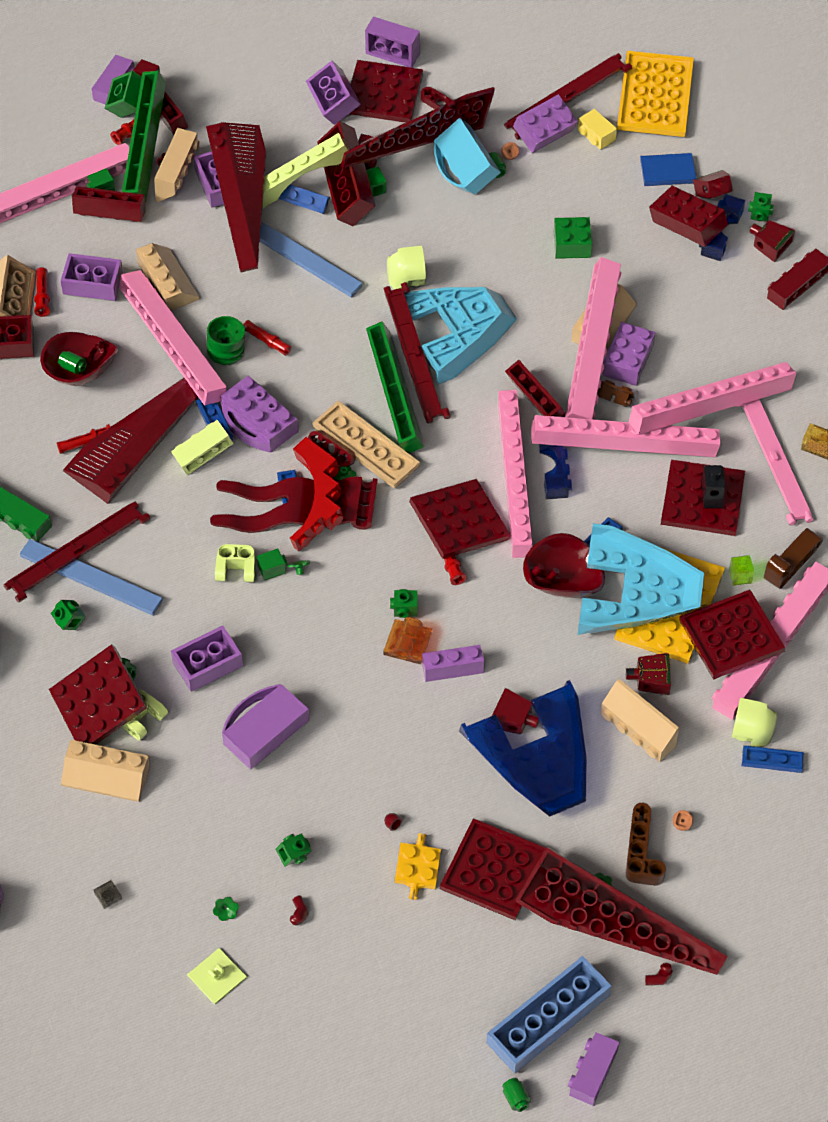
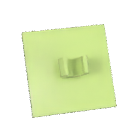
(216, 976)

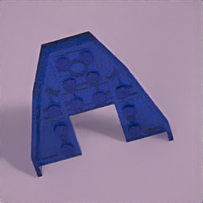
(548, 769)

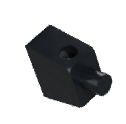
(713, 479)

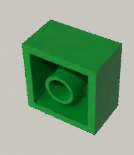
(123, 94)
(572, 237)

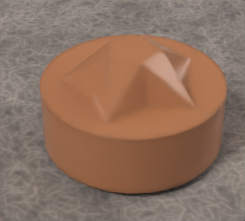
(510, 151)
(682, 820)

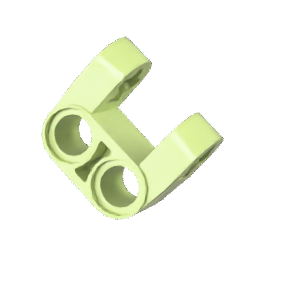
(235, 561)
(154, 708)

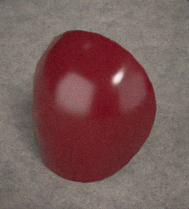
(94, 349)
(560, 567)

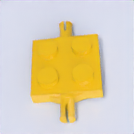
(417, 866)

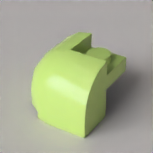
(406, 266)
(754, 723)

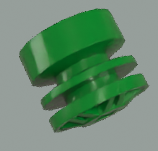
(225, 340)

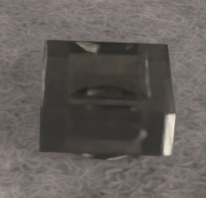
(107, 894)

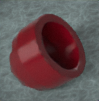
(392, 821)

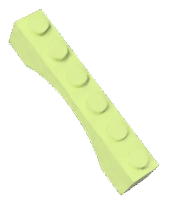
(325, 154)

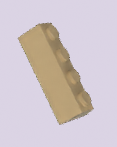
(175, 163)
(166, 275)
(15, 287)
(622, 311)
(639, 721)
(105, 770)

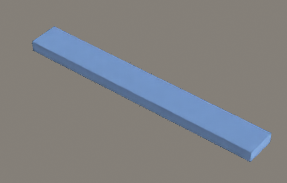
(309, 261)
(97, 580)

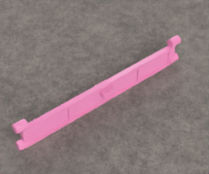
(778, 463)

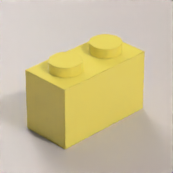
(597, 129)

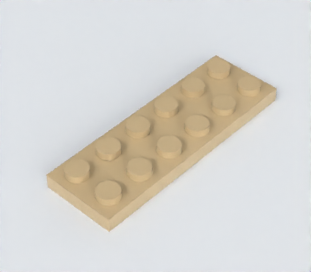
(368, 444)

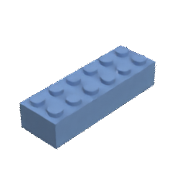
(548, 1014)

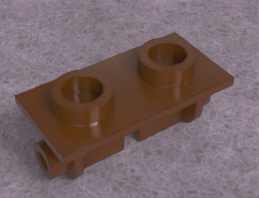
(622, 394)

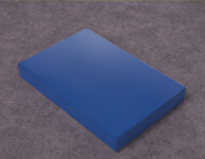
(667, 169)

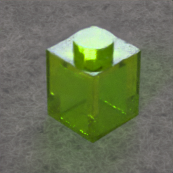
(741, 570)

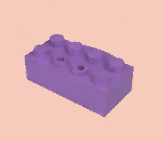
(258, 415)
(264, 725)

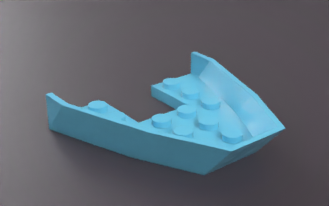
(475, 321)
(654, 582)

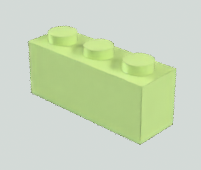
(202, 447)

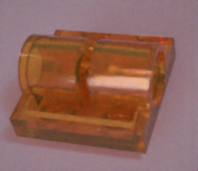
(407, 640)

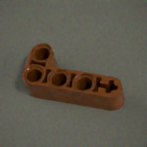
(783, 567)
(640, 842)

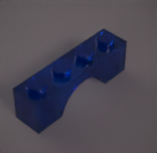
(733, 210)
(556, 481)

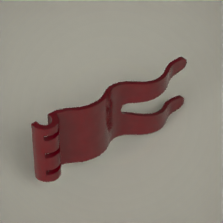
(300, 500)

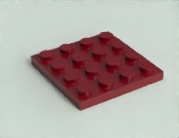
(385, 90)
(685, 504)
(459, 518)
(731, 634)
(98, 697)
(491, 868)

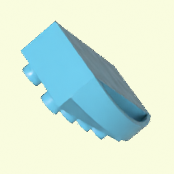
(465, 157)

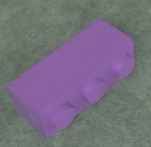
(116, 67)
(452, 663)
(593, 1068)

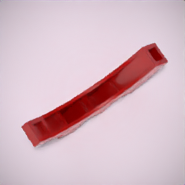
(327, 491)

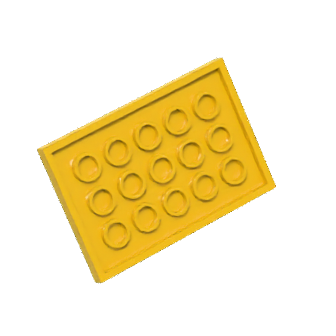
(655, 94)
(668, 634)

